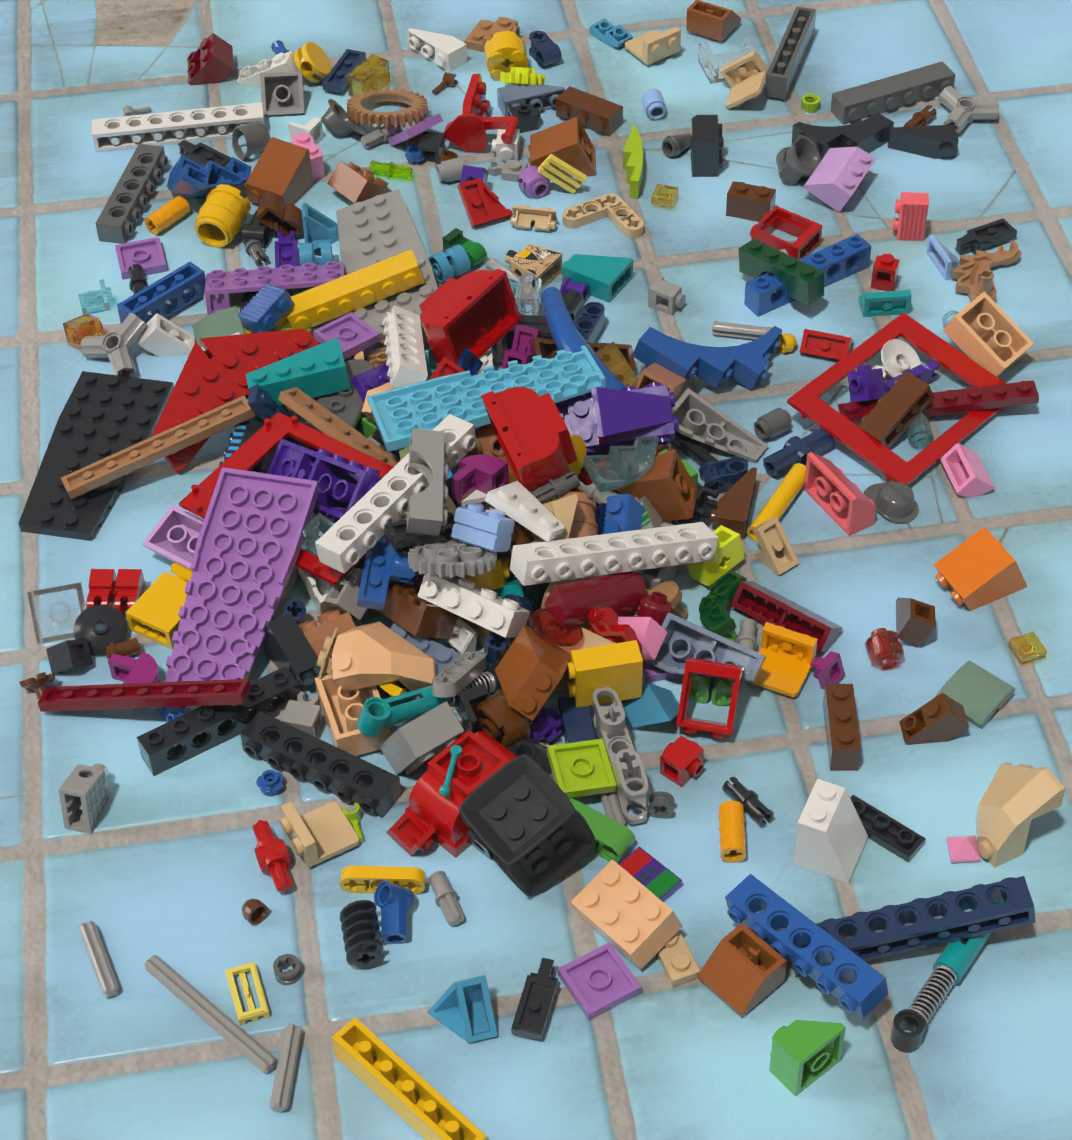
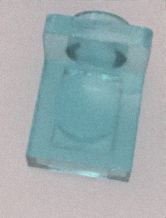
(96, 301)

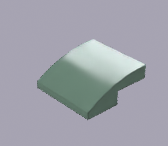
(218, 324)
(977, 692)

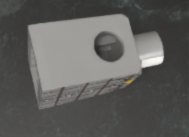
(84, 797)

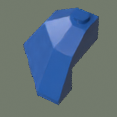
(195, 180)

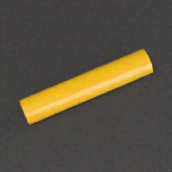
(781, 497)

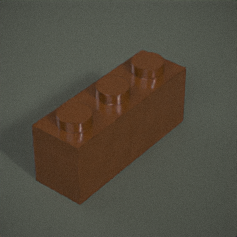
(591, 111)
(897, 409)
(841, 727)

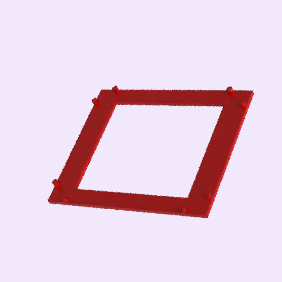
(864, 445)
(256, 449)

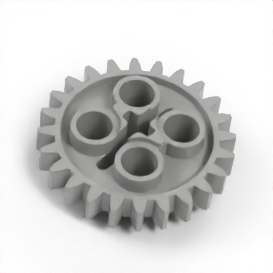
(451, 559)

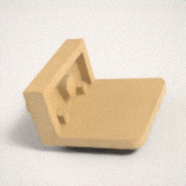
(655, 45)
(745, 77)
(319, 832)

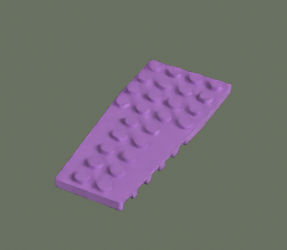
(239, 573)

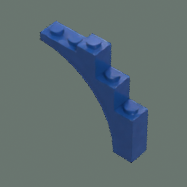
(712, 364)

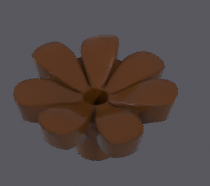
(38, 684)

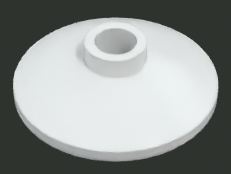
(898, 357)

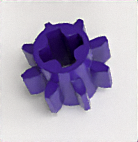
(546, 724)

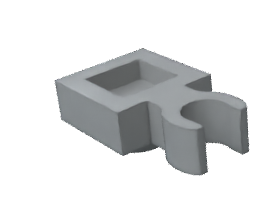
(509, 171)

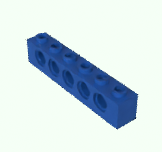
(836, 262)
(858, 997)

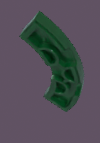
(715, 605)

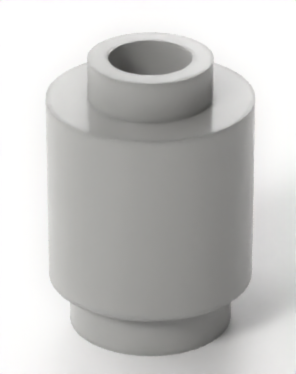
(450, 169)

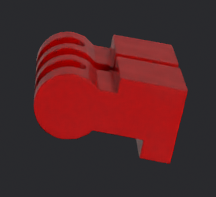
(124, 588)

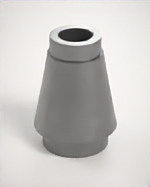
(676, 144)

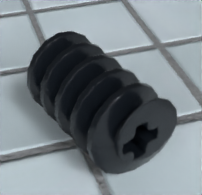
(361, 935)

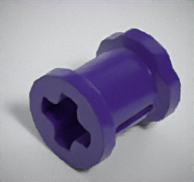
(583, 289)

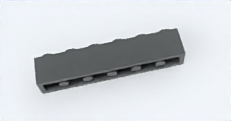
(790, 53)
(891, 92)

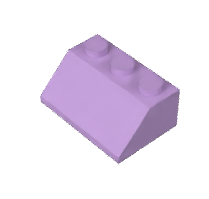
(839, 175)
(175, 536)

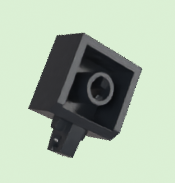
(706, 146)

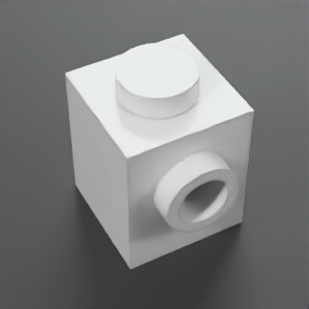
(506, 151)

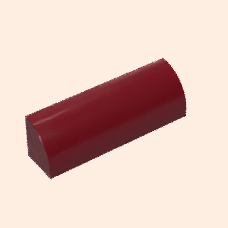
(573, 600)
(780, 611)

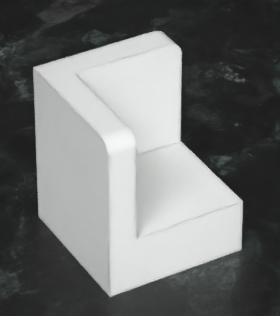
(313, 128)

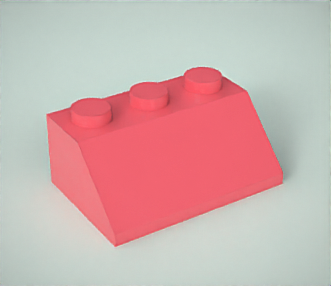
(838, 495)

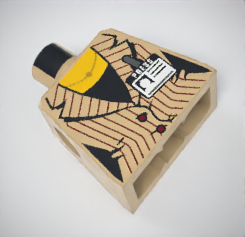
(536, 260)

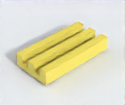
(559, 175)
(252, 1013)

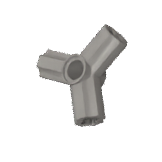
(966, 109)
(116, 345)

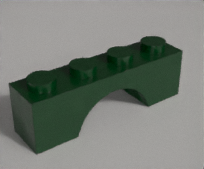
(802, 280)

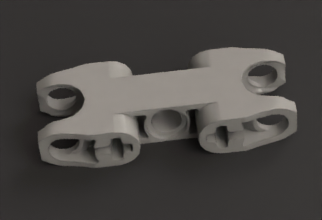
(624, 760)

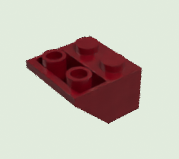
(210, 62)

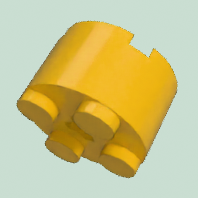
(504, 52)

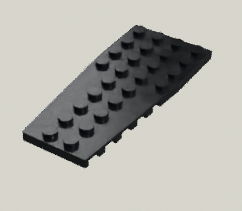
(96, 422)

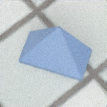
(941, 257)

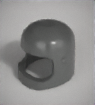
(256, 139)

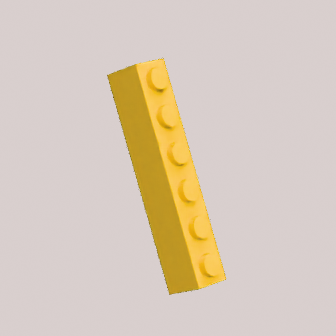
(355, 291)
(400, 1086)

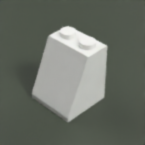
(829, 833)

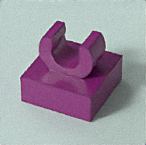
(828, 669)

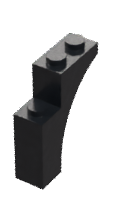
(864, 134)

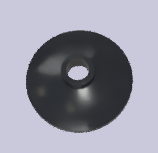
(115, 628)

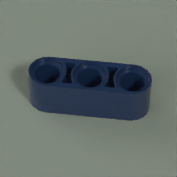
(591, 321)
(577, 722)

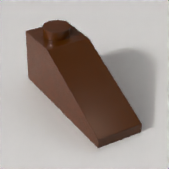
(736, 504)

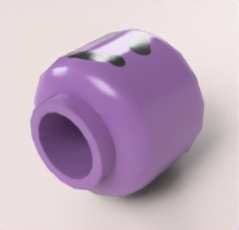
(533, 183)

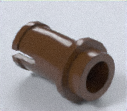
(124, 648)

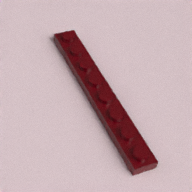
(959, 400)
(145, 695)

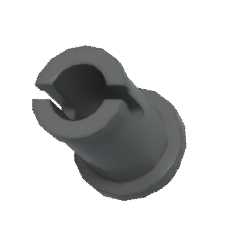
(255, 250)

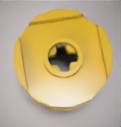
(221, 216)

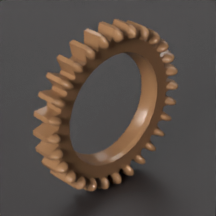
(357, 113)

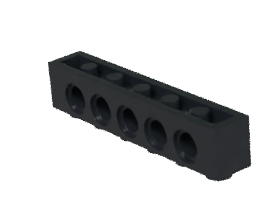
(215, 724)
(321, 764)

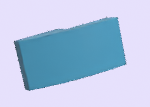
(609, 34)

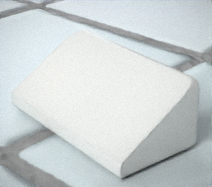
(463, 637)

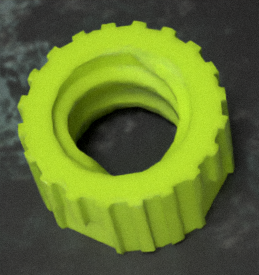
(810, 103)

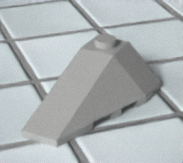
(711, 426)

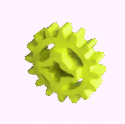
(522, 75)

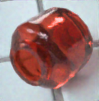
(884, 649)

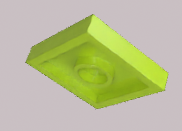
(581, 768)

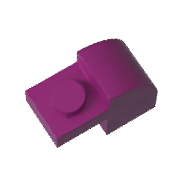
(521, 346)
(480, 474)
(134, 670)

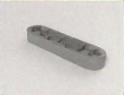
(459, 674)

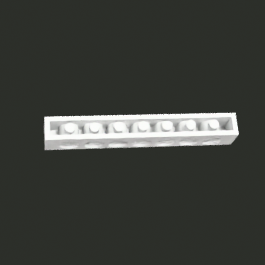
(173, 126)
(387, 501)
(613, 553)

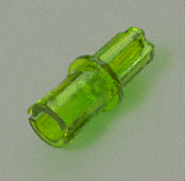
(391, 170)

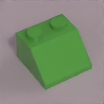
(805, 1052)

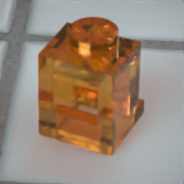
(80, 328)

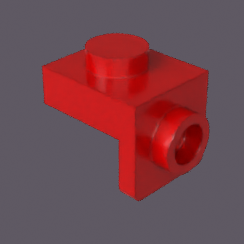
(411, 833)

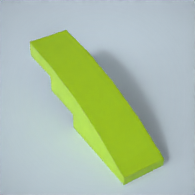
(633, 162)

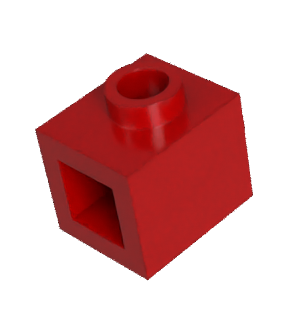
(681, 761)

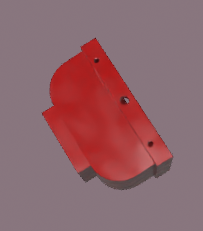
(469, 314)
(530, 435)
(479, 760)

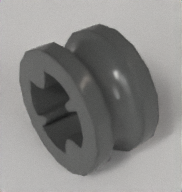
(661, 804)
(290, 976)

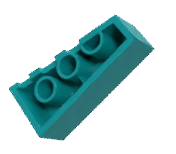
(313, 371)

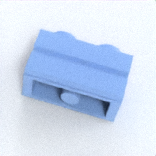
(483, 528)

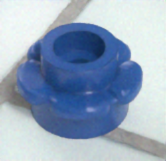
(414, 155)
(273, 787)

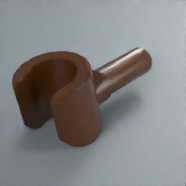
(448, 79)

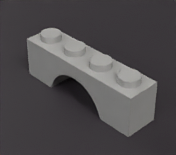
(425, 508)

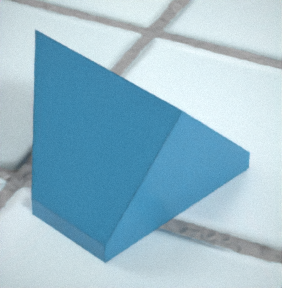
(318, 226)
(653, 707)
(467, 1009)

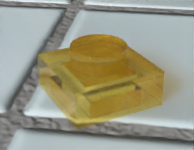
(664, 195)
(1027, 648)

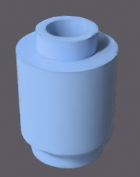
(654, 104)

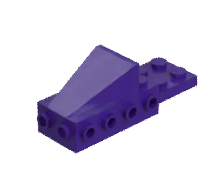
(620, 416)
(340, 482)

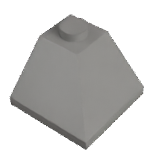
(282, 93)

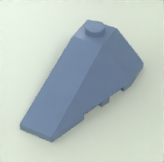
(690, 640)

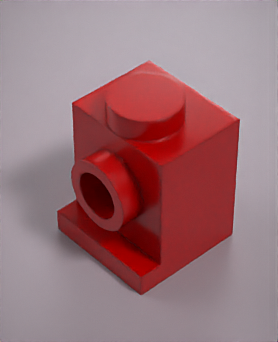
(886, 268)

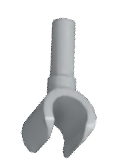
(129, 111)

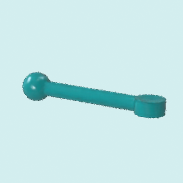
(456, 751)

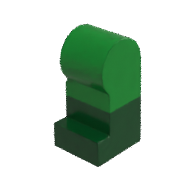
(475, 250)

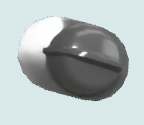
(338, 122)
(893, 501)

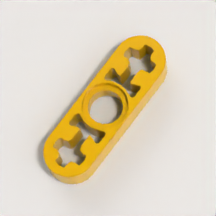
(365, 878)

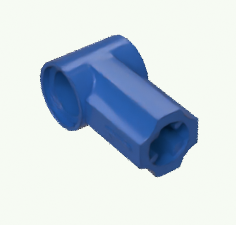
(394, 904)

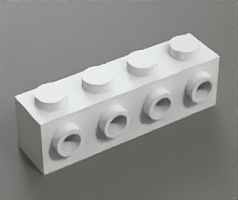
(475, 604)

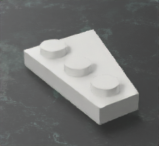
(526, 510)

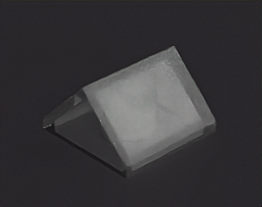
(56, 611)

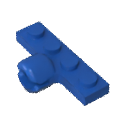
(382, 566)

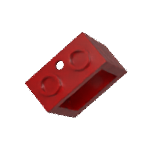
(807, 231)
(726, 670)

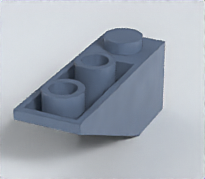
(540, 96)

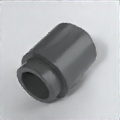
(772, 424)

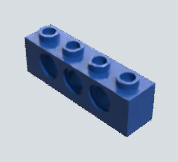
(166, 294)

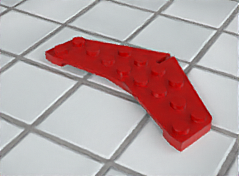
(219, 380)

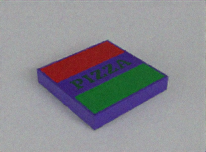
(651, 873)

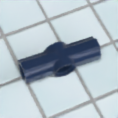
(796, 451)

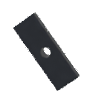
(887, 831)

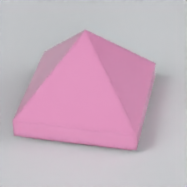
(963, 849)

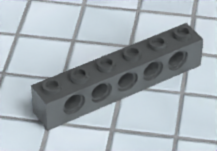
(131, 194)

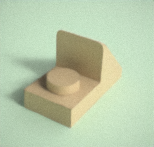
(775, 546)

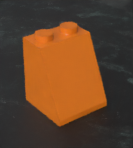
(979, 571)

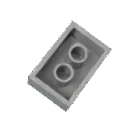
(421, 739)

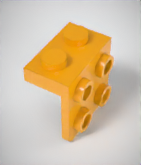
(786, 659)

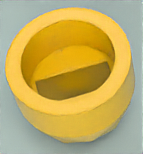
(788, 343)

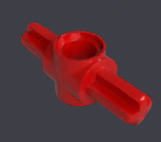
(272, 856)

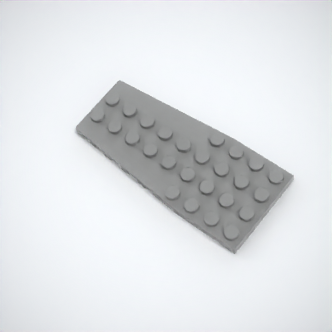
(375, 232)

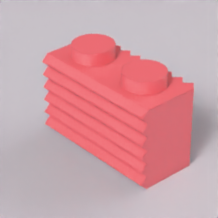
(912, 216)

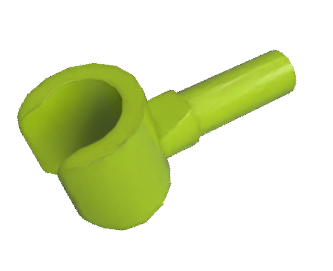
(354, 819)

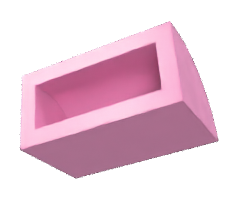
(966, 471)
(648, 633)

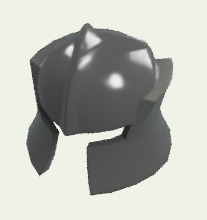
(798, 160)

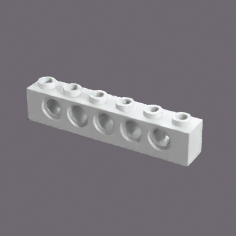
(404, 348)

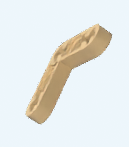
(605, 206)

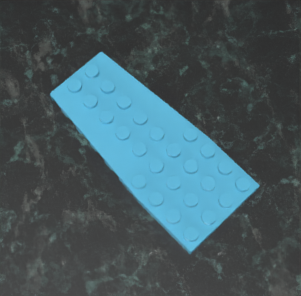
(459, 394)

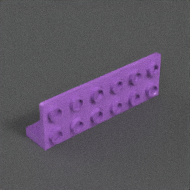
(221, 283)

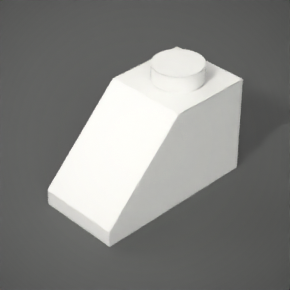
(165, 338)

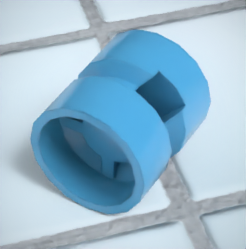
(308, 251)
(450, 264)

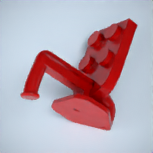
(468, 129)

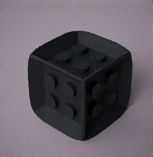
(527, 824)

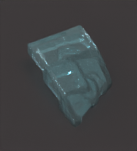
(622, 464)

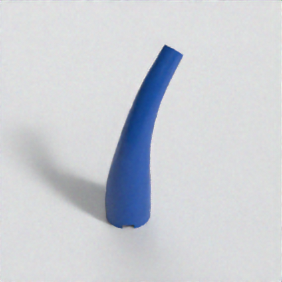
(568, 336)

